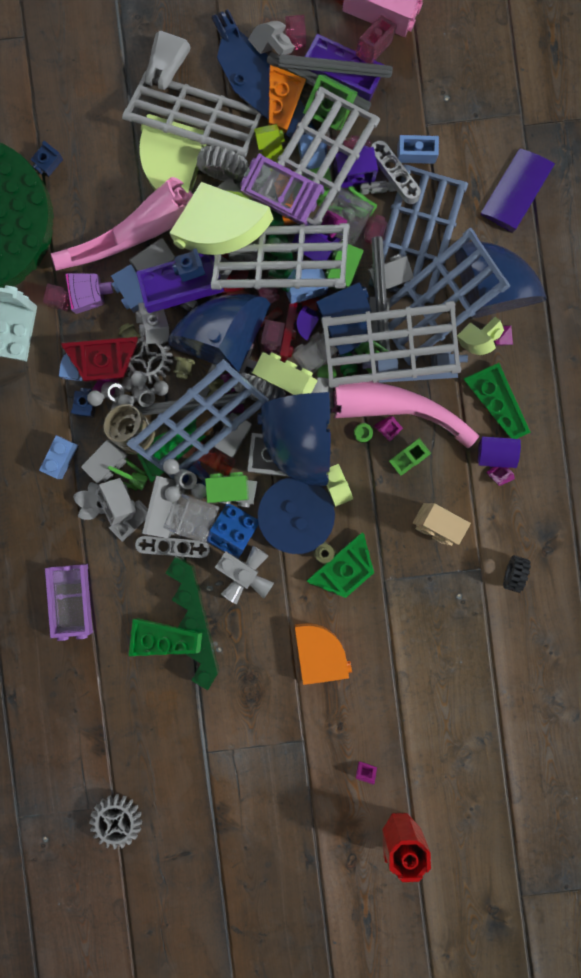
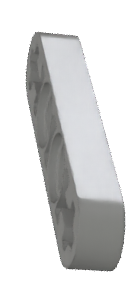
(398, 170)
(172, 550)

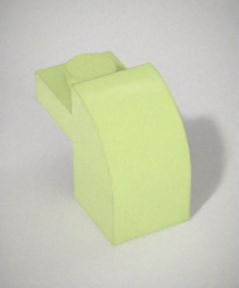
(480, 341)
(338, 486)

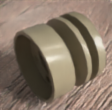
(123, 424)

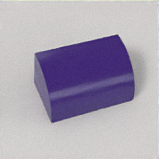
(306, 321)
(499, 452)

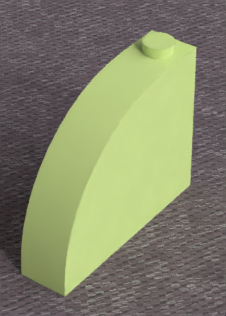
(169, 155)
(219, 221)

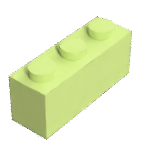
(284, 374)

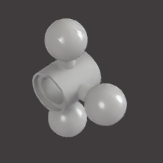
(139, 379)
(95, 397)
(173, 493)

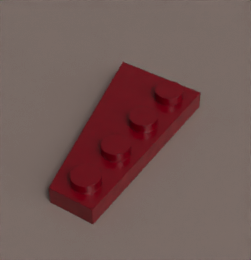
(290, 332)

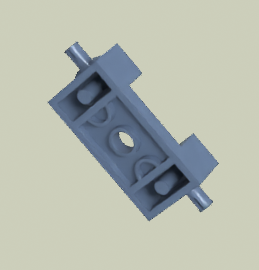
(436, 360)

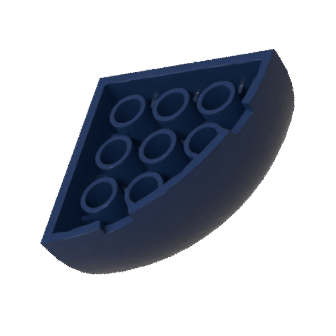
(524, 283)
(221, 328)
(298, 435)

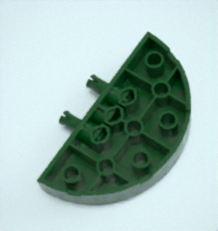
(24, 218)

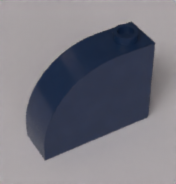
(345, 303)

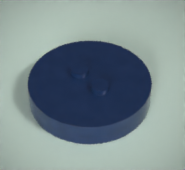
(296, 516)

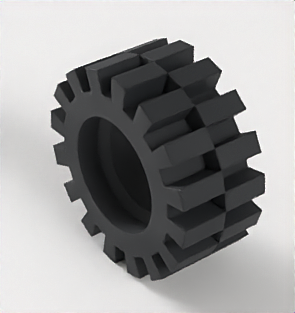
(516, 574)

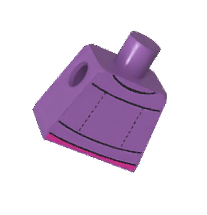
(86, 291)

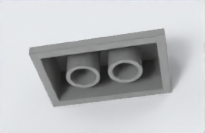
(159, 509)

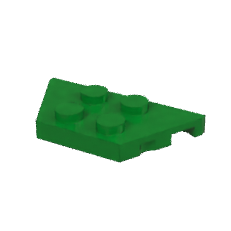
(346, 569)

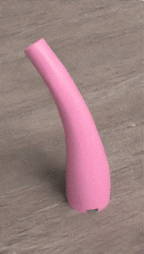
(148, 221)
(385, 399)

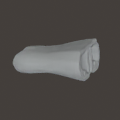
(166, 58)

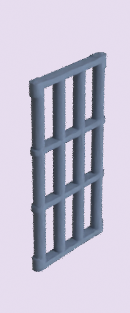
(432, 219)
(449, 278)
(204, 404)

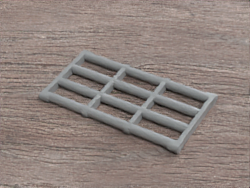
(208, 126)
(302, 127)
(260, 265)
(412, 352)

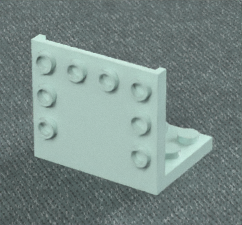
(16, 323)

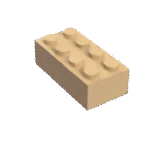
(441, 524)

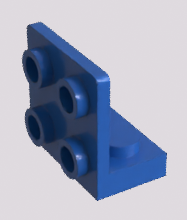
(232, 530)

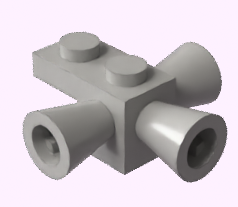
(244, 574)

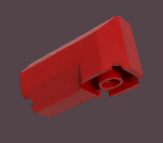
(405, 848)

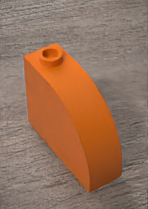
(320, 654)

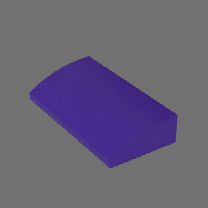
(328, 49)
(517, 189)
(164, 289)

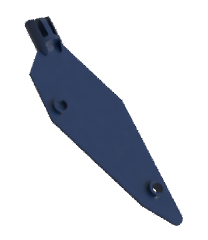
(248, 70)

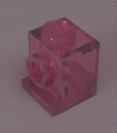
(296, 30)
(270, 294)
(56, 297)

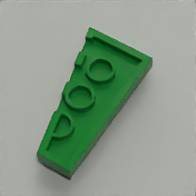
(496, 395)
(152, 470)
(161, 639)

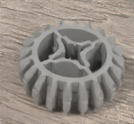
(221, 163)
(154, 358)
(268, 389)
(122, 826)

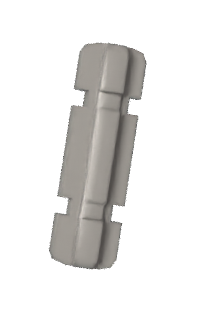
(376, 187)

